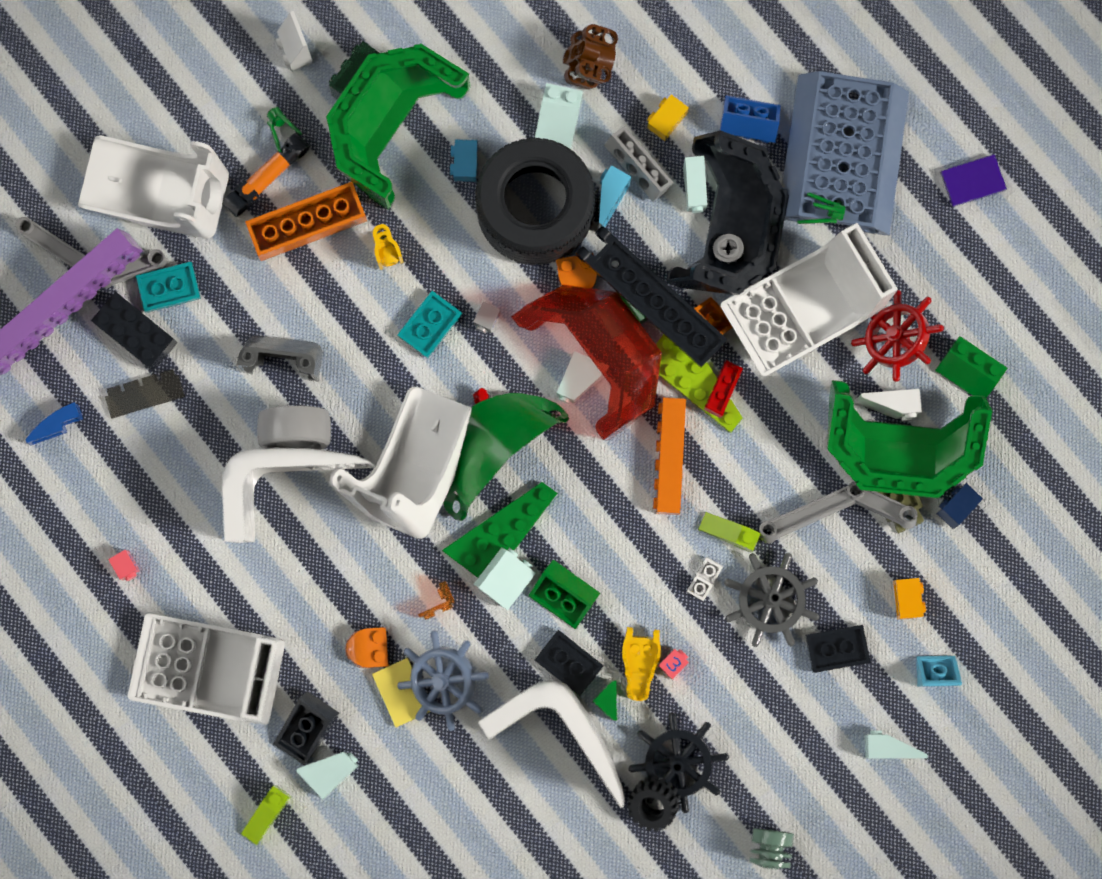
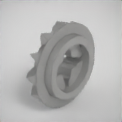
(722, 242)

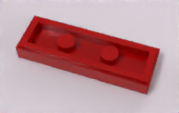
(723, 389)

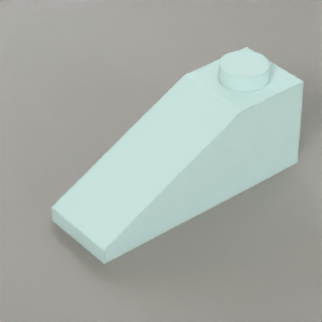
(888, 747)

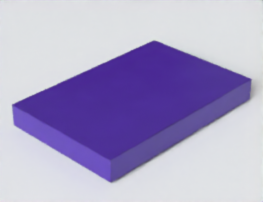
(973, 180)

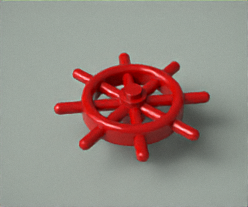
(898, 336)

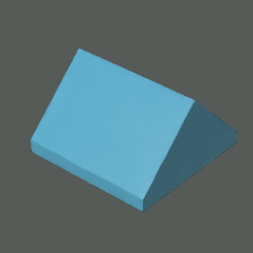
(937, 671)

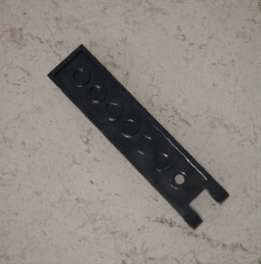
(654, 299)

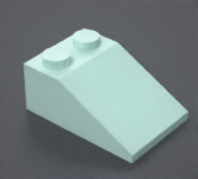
(559, 114)

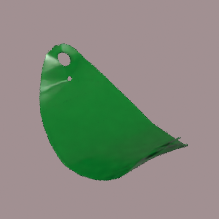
(493, 435)

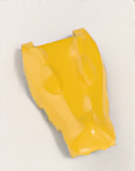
(640, 661)

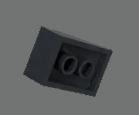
(306, 728)

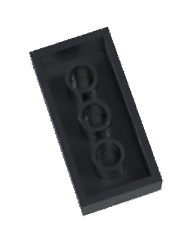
(134, 331)

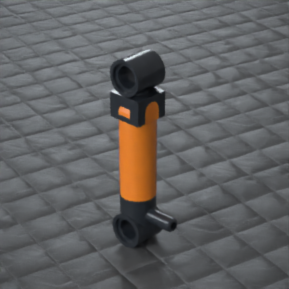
(248, 191)

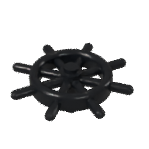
(679, 762)

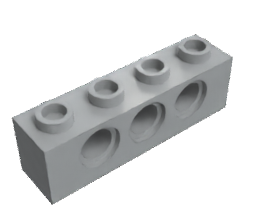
(638, 163)

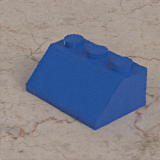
(750, 118)

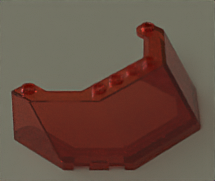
(613, 343)

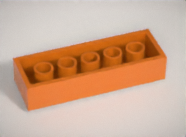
(306, 221)

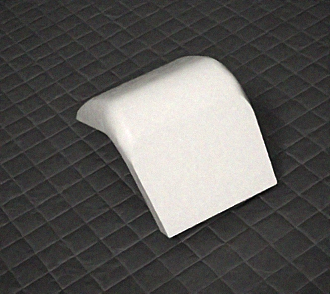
(810, 301)
(249, 465)
(206, 669)
(562, 699)

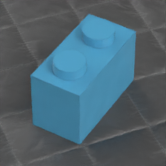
(465, 160)

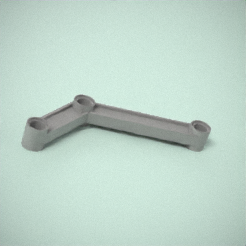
(71, 256)
(833, 503)

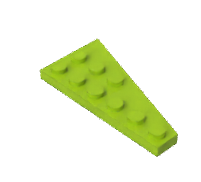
(693, 381)

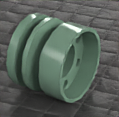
(771, 848)

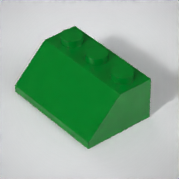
(971, 368)
(564, 594)

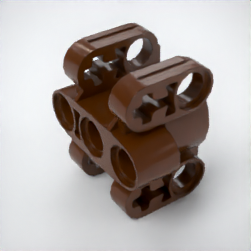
(590, 56)

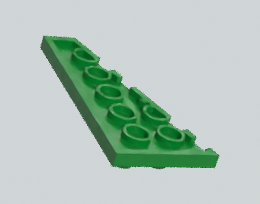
(503, 530)

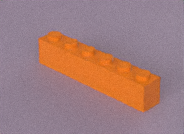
(670, 456)

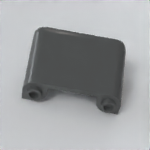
(307, 354)

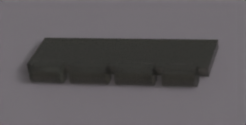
(146, 396)

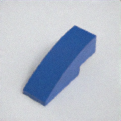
(55, 424)

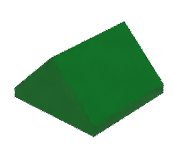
(607, 701)

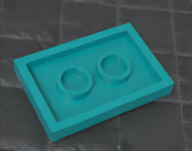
(168, 287)
(429, 324)

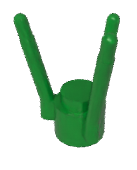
(278, 119)
(835, 211)

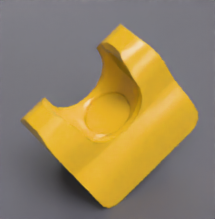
(386, 249)

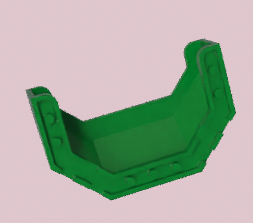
(378, 104)
(906, 456)

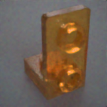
(444, 593)

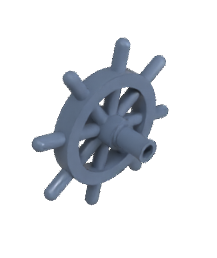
(443, 680)

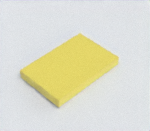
(400, 703)

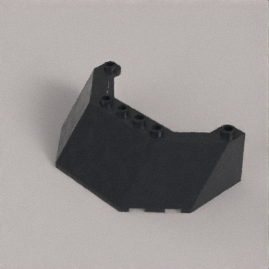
(745, 204)

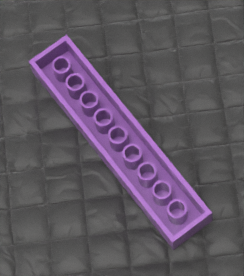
(66, 296)

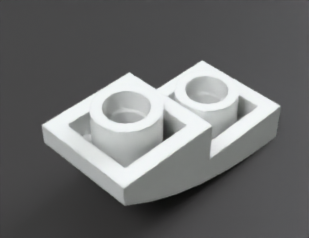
(705, 578)

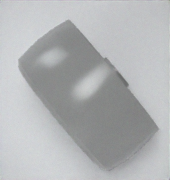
(294, 427)

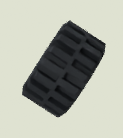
(650, 817)

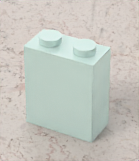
(505, 577)

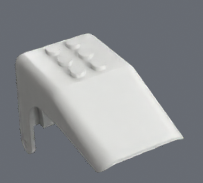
(156, 186)
(414, 466)

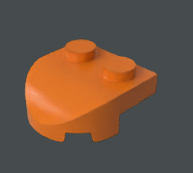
(575, 272)
(368, 648)

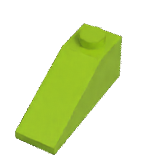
(729, 532)
(266, 814)

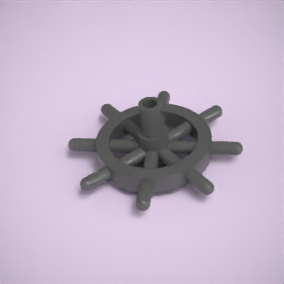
(771, 599)

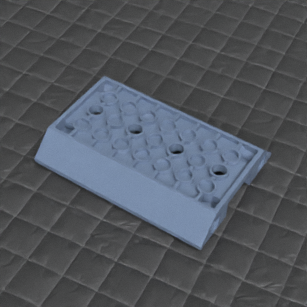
(820, 145)

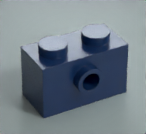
(959, 505)

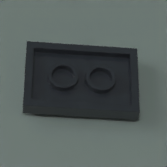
(837, 648)
(569, 662)

